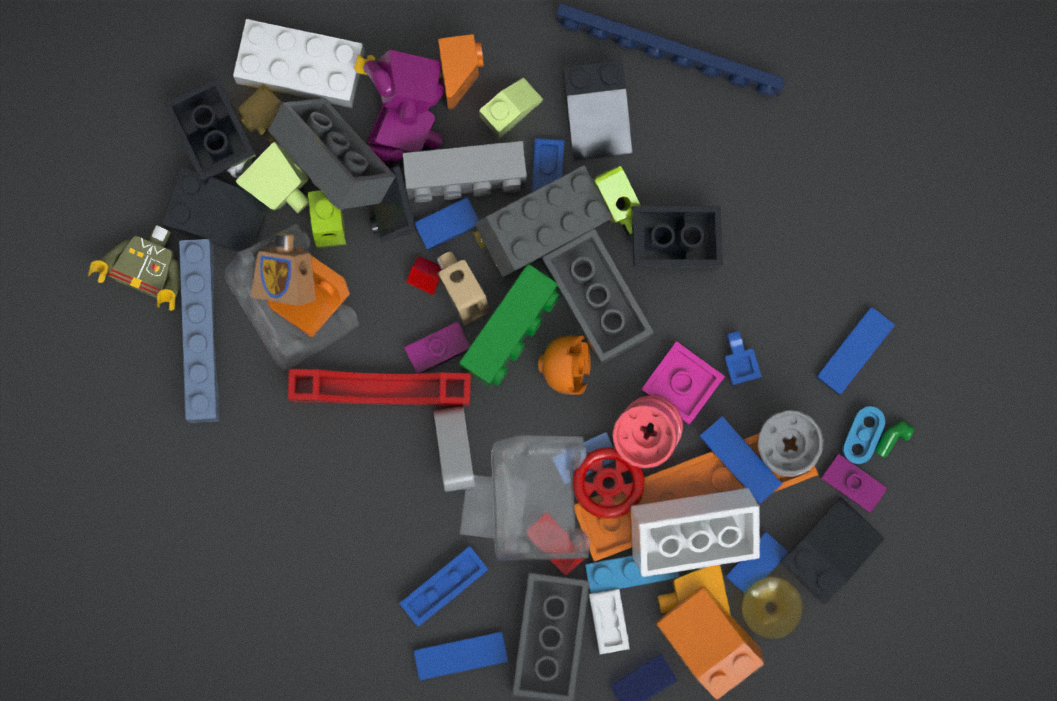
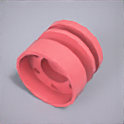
(639, 445)

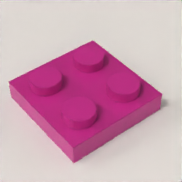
(683, 381)

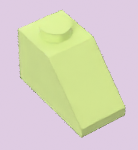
(509, 107)

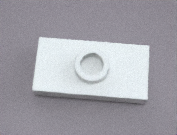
(609, 621)

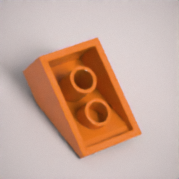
(711, 642)

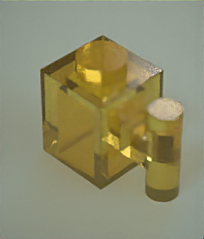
(260, 111)

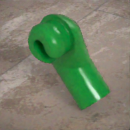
(891, 435)

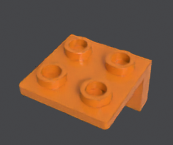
(330, 294)

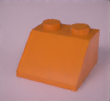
(460, 65)

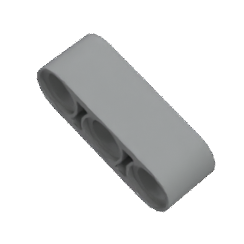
(454, 449)

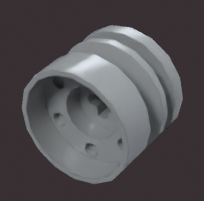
(789, 426)

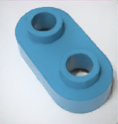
(863, 436)

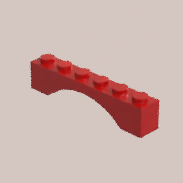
(380, 389)

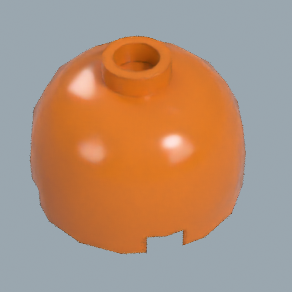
(565, 364)

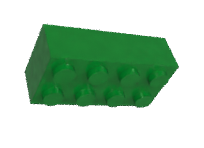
(508, 327)

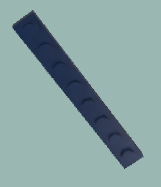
(681, 54)

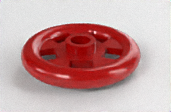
(607, 508)

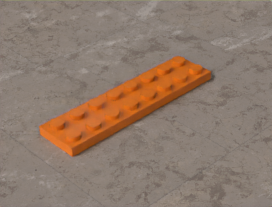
(689, 479)

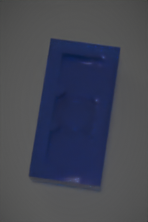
(645, 681)

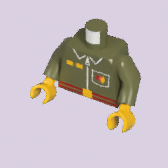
(143, 266)

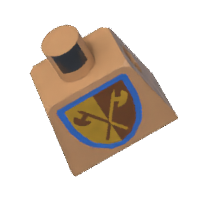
(284, 273)

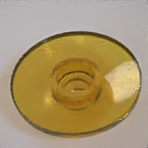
(787, 611)

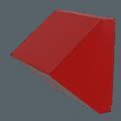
(424, 275)

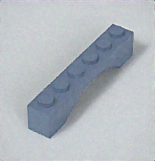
(198, 331)

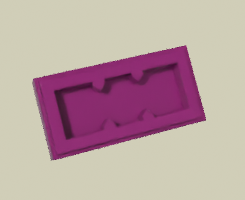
(437, 348)
(854, 483)

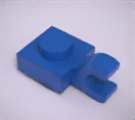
(742, 364)

